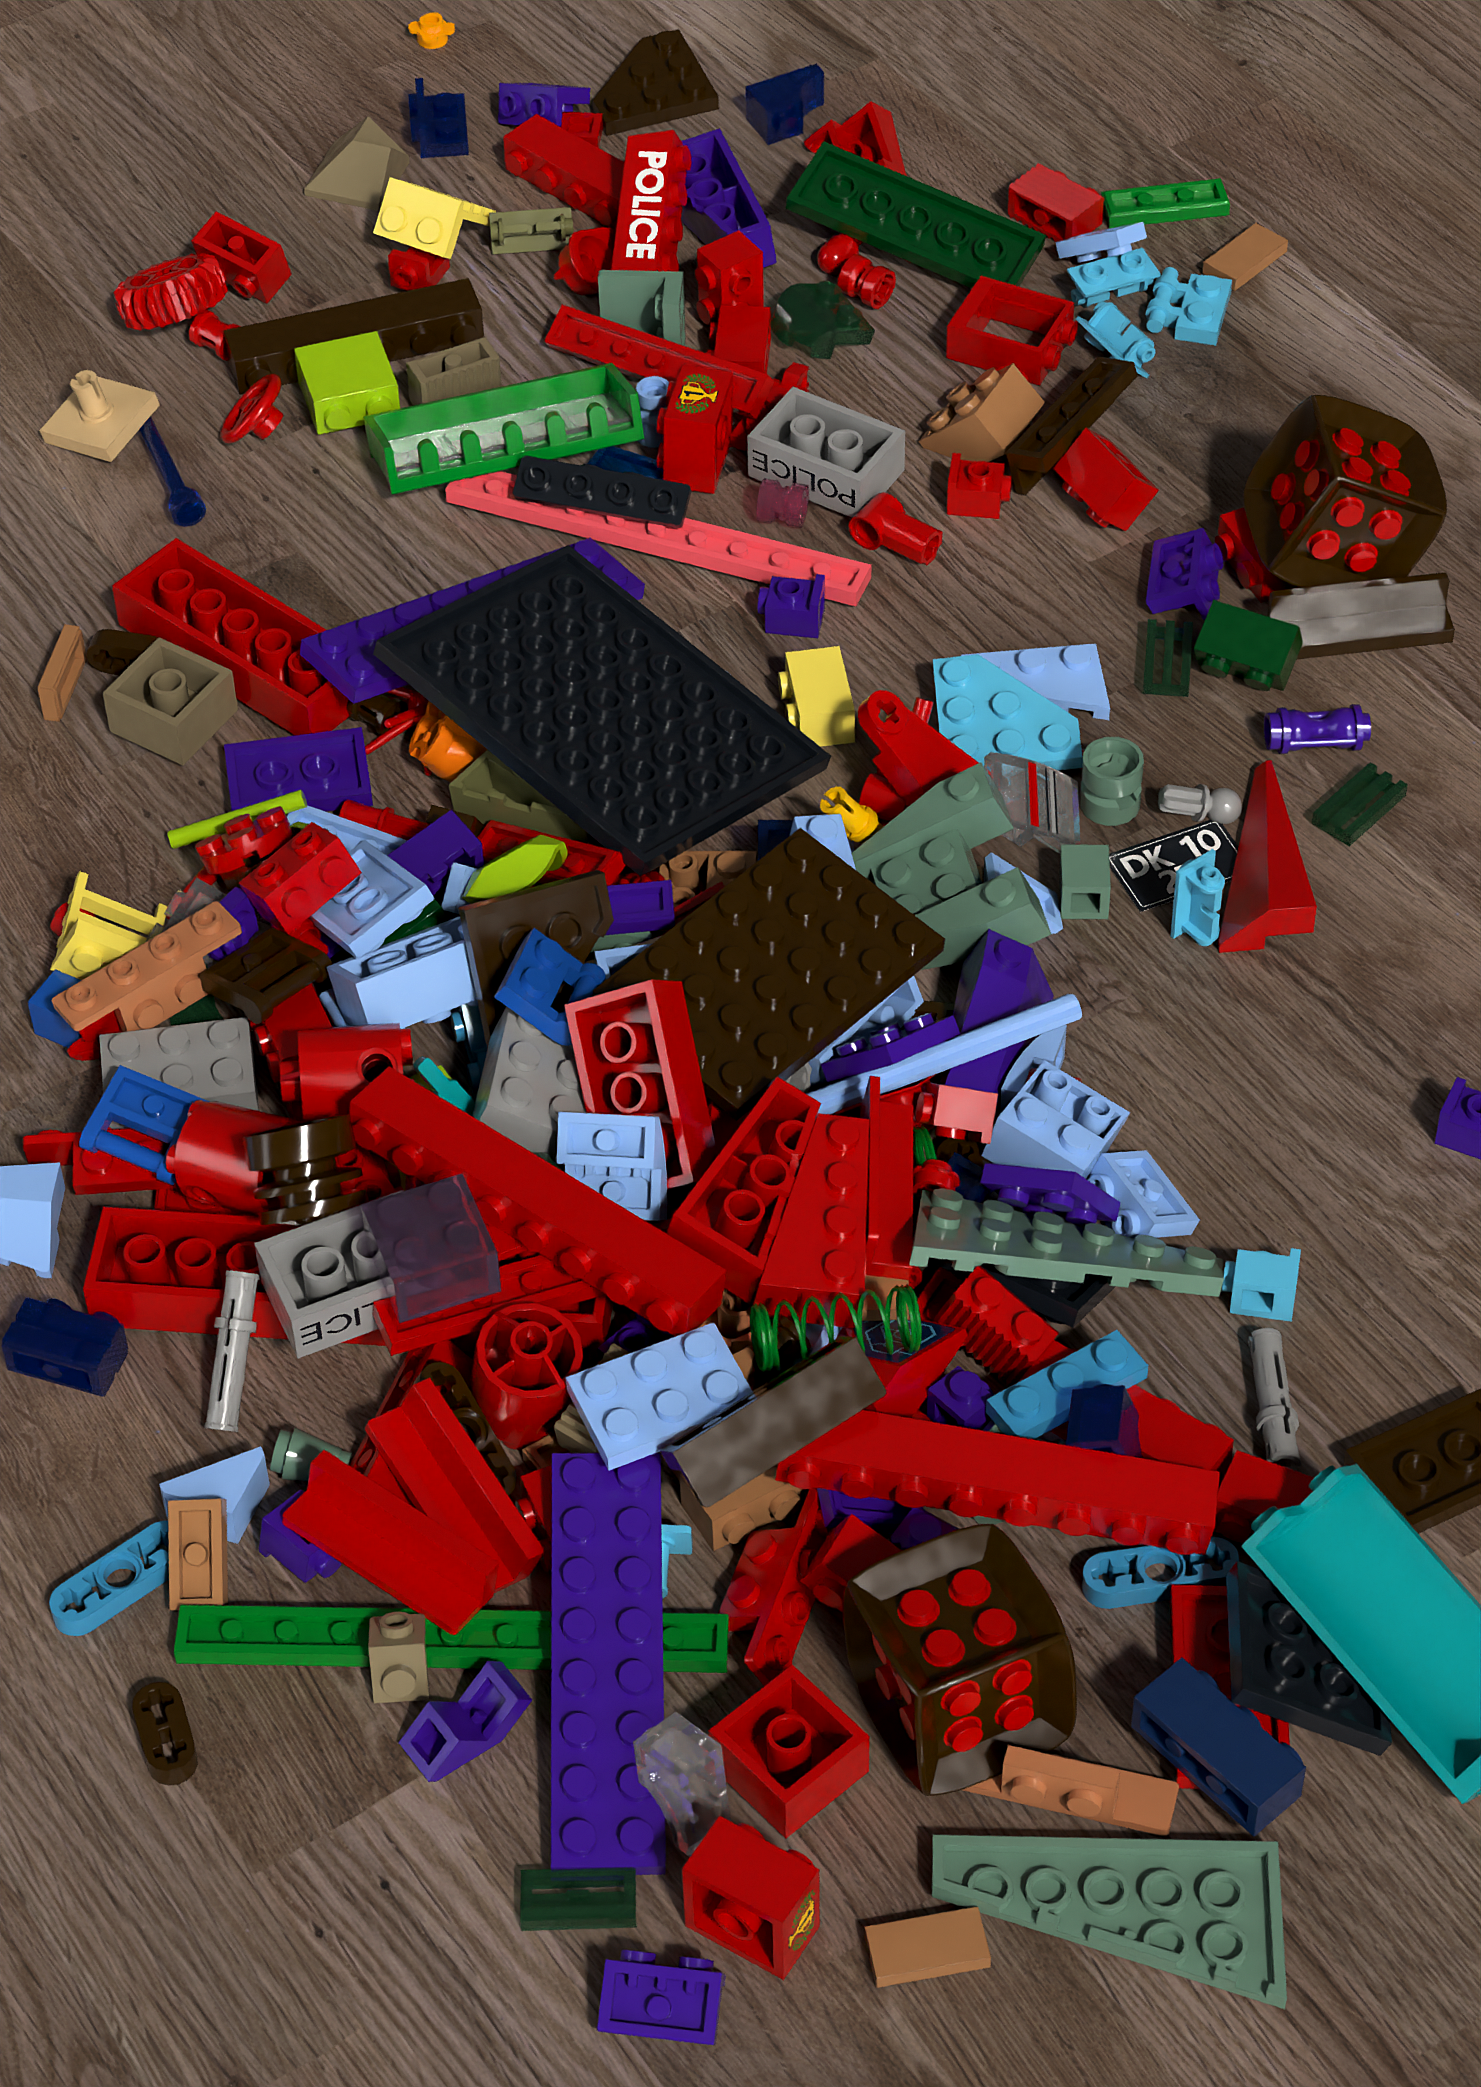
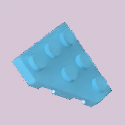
(996, 713)

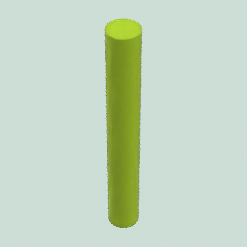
(215, 825)

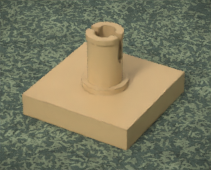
(99, 416)

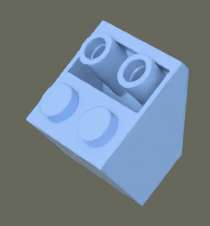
(1055, 1125)

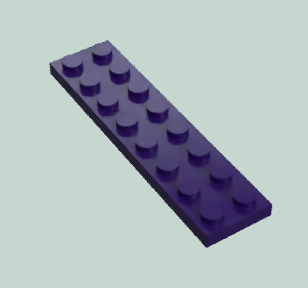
(347, 651)
(605, 1661)

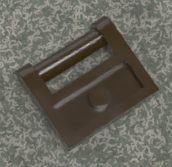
(258, 964)

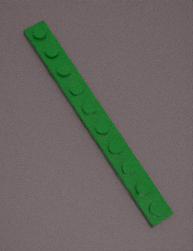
(342, 1638)

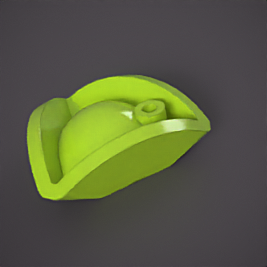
(516, 869)

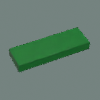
(1166, 203)

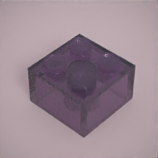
(431, 1248)

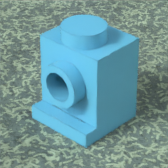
(1262, 1283)

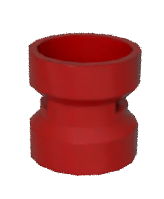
(864, 280)

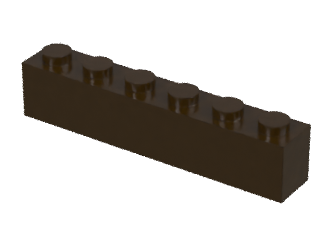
(406, 322)

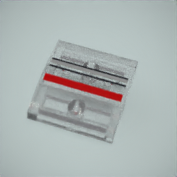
(1038, 800)

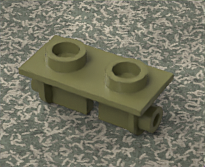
(530, 230)

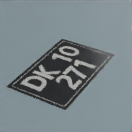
(1150, 867)

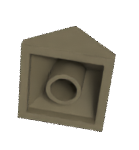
(358, 167)

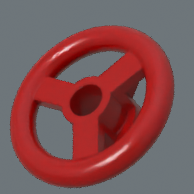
(254, 411)

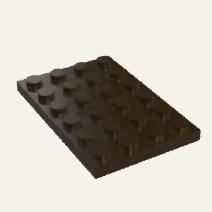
(782, 966)

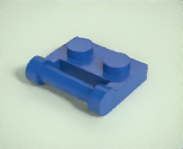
(536, 978)
(142, 1106)

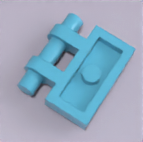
(1202, 308)

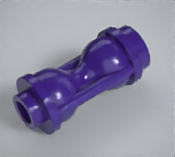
(1297, 729)

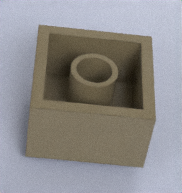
(170, 701)

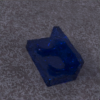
(438, 123)

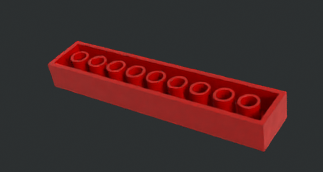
(171, 1268)

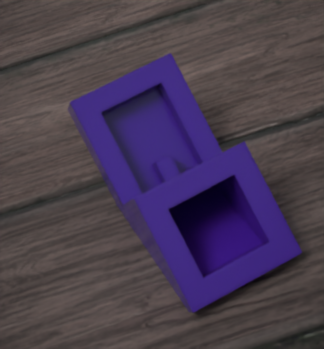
(456, 1732)

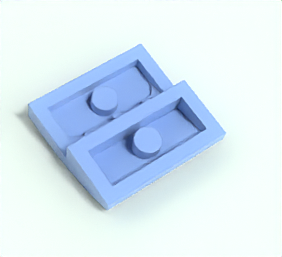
(617, 1158)

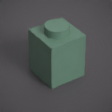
(1084, 881)

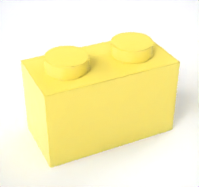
(818, 695)

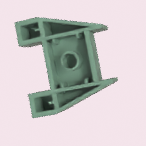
(930, 869)

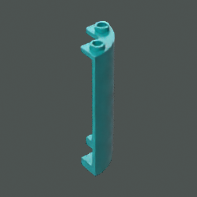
(1384, 1613)

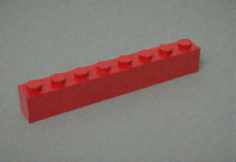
(539, 1204)
(1011, 1480)

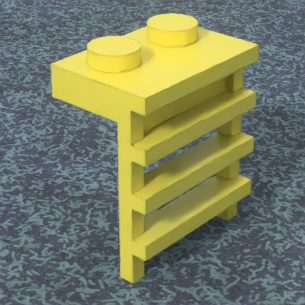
(425, 217)
(92, 943)

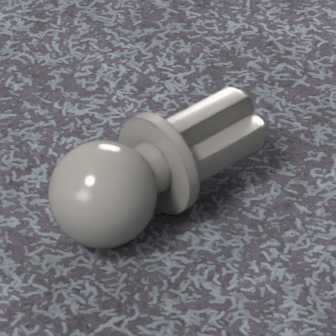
(1220, 805)

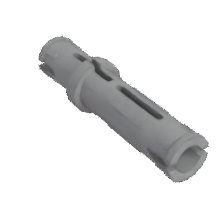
(231, 1350)
(1276, 1417)

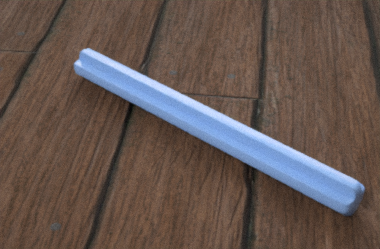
(952, 1052)

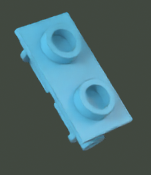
(1120, 273)
(1106, 331)
(1197, 899)

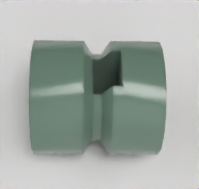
(1111, 781)

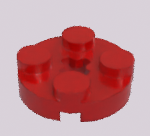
(244, 839)

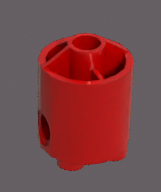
(335, 1065)
(212, 1159)
(524, 1370)

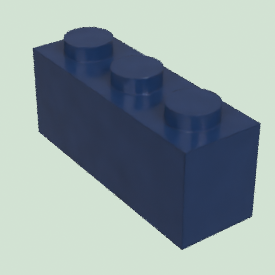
(1218, 1746)

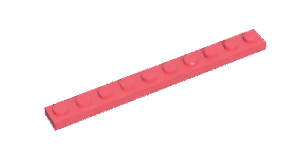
(692, 544)

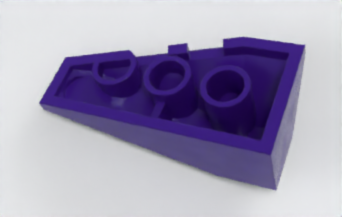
(995, 983)

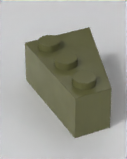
(499, 794)

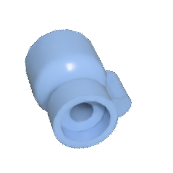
(652, 396)

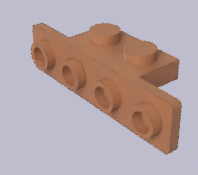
(153, 978)
(1084, 1790)

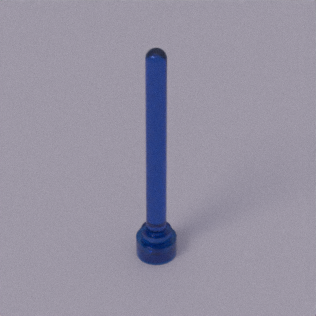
(184, 502)

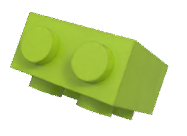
(346, 381)

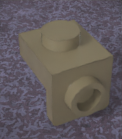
(398, 1657)

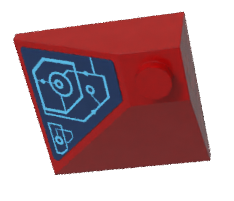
(907, 1374)

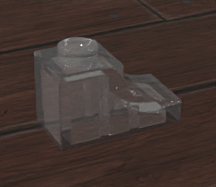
(685, 1778)

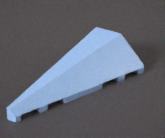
(30, 1215)

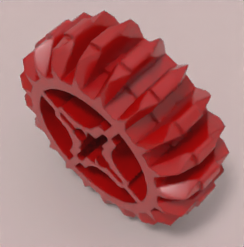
(170, 291)

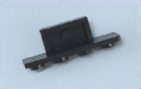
(602, 491)

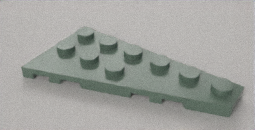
(1052, 1249)
(1160, 1902)

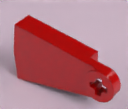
(911, 751)

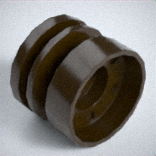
(305, 1170)

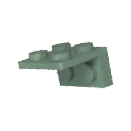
(644, 301)

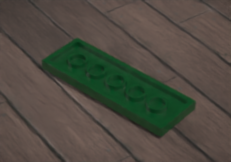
(912, 219)

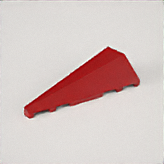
(866, 134)
(1269, 878)

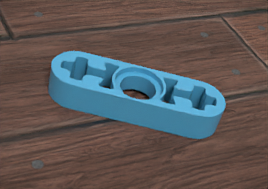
(1146, 1590)
(114, 1599)

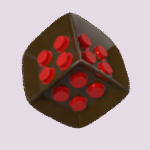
(1343, 496)
(959, 1657)

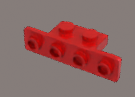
(95, 1171)
(768, 1590)

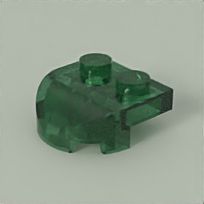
(819, 318)

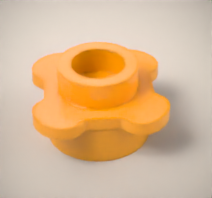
(431, 30)

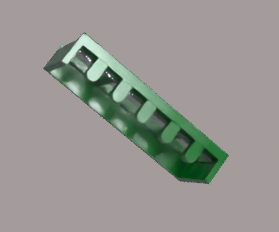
(501, 425)

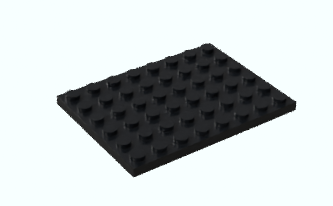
(603, 708)

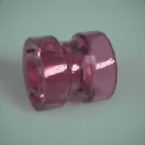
(780, 502)

